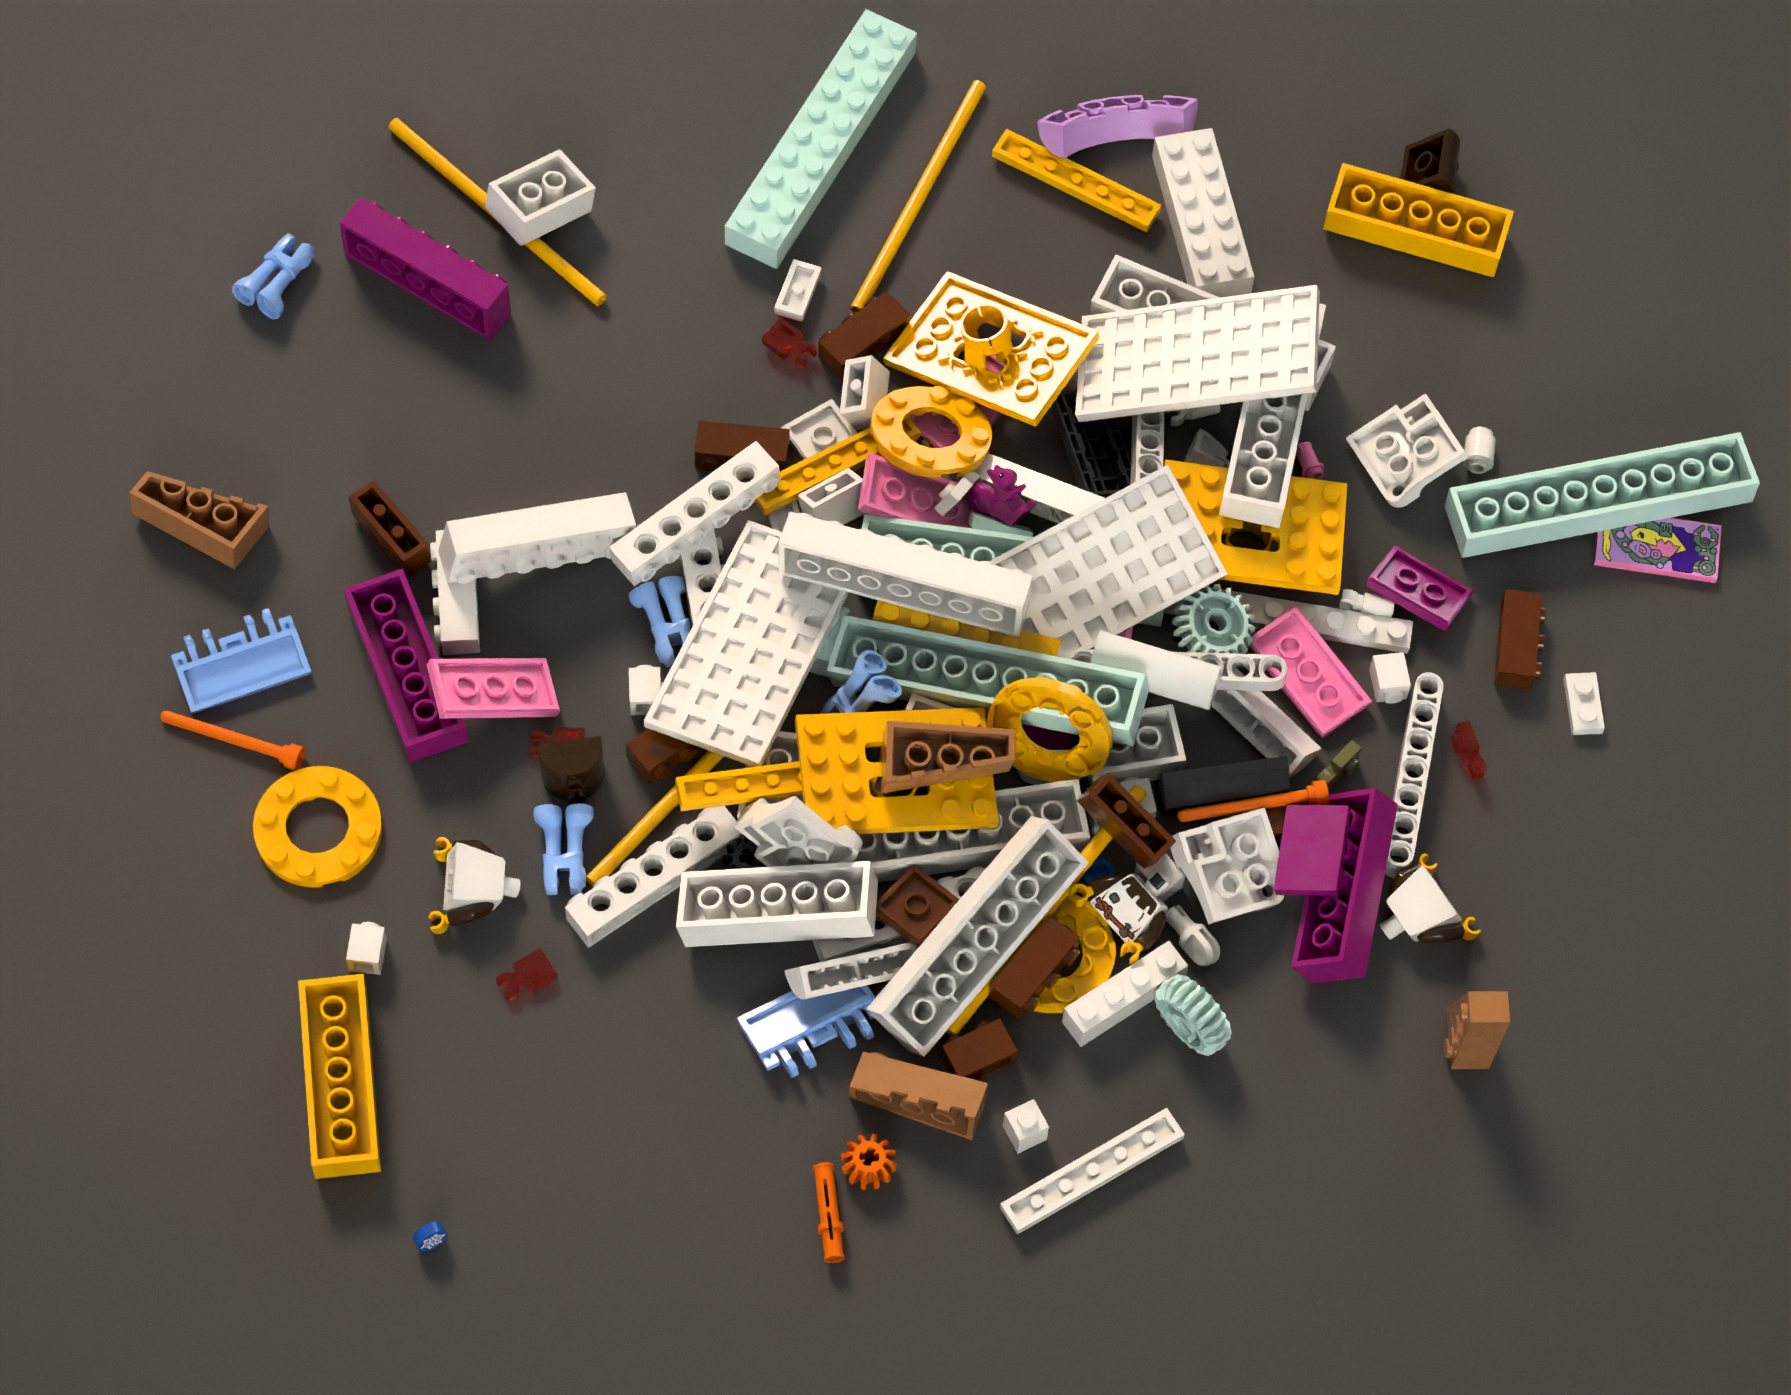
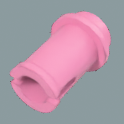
(1308, 461)

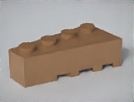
(203, 520)
(941, 753)
(1476, 1028)
(920, 1093)

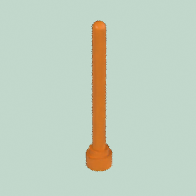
(290, 755)
(1314, 794)

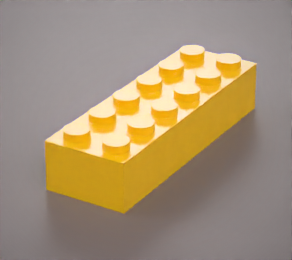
(1418, 220)
(339, 1076)

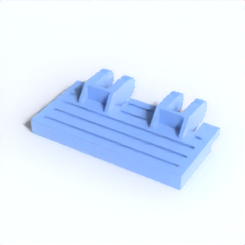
(241, 665)
(787, 1020)

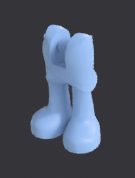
(269, 299)
(665, 634)
(878, 687)
(550, 820)

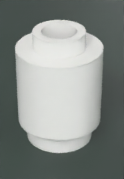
(1480, 450)

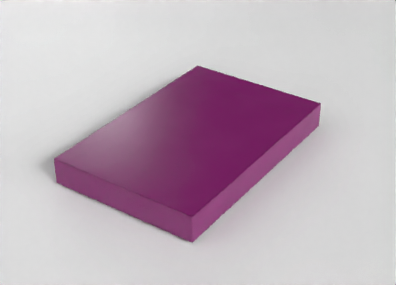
(1419, 588)
(1312, 850)

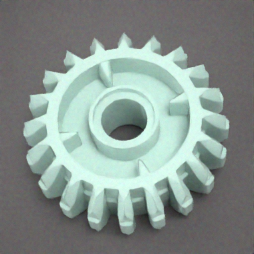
(1221, 608)
(1192, 1014)

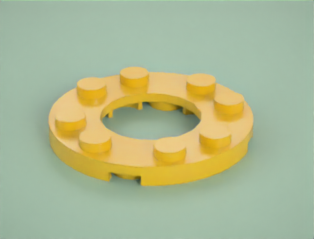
(920, 460)
(1084, 714)
(326, 867)
(1097, 958)

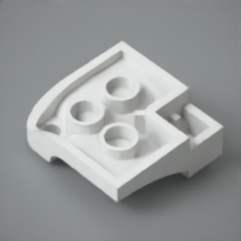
(1406, 450)
(795, 835)
(1230, 864)

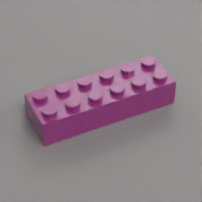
(425, 268)
(398, 656)
(1339, 930)

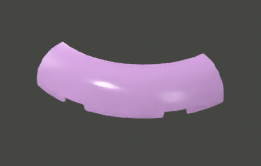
(1116, 120)

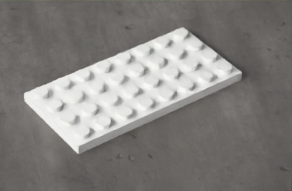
(1200, 354)
(1115, 563)
(745, 654)

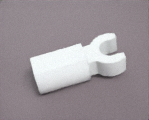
(1193, 413)
(1366, 603)

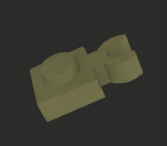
(1344, 763)

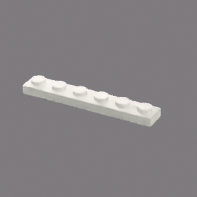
(1091, 1171)

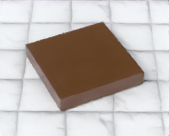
(915, 905)

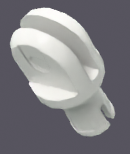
(1194, 938)

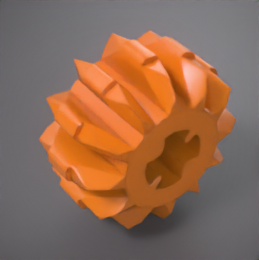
(880, 1166)

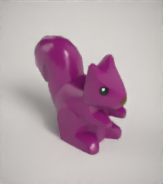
(1004, 501)

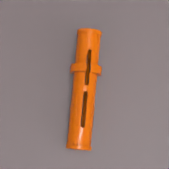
(832, 1248)

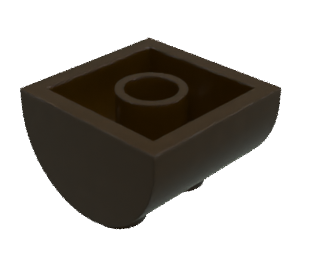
(1433, 161)
(572, 768)

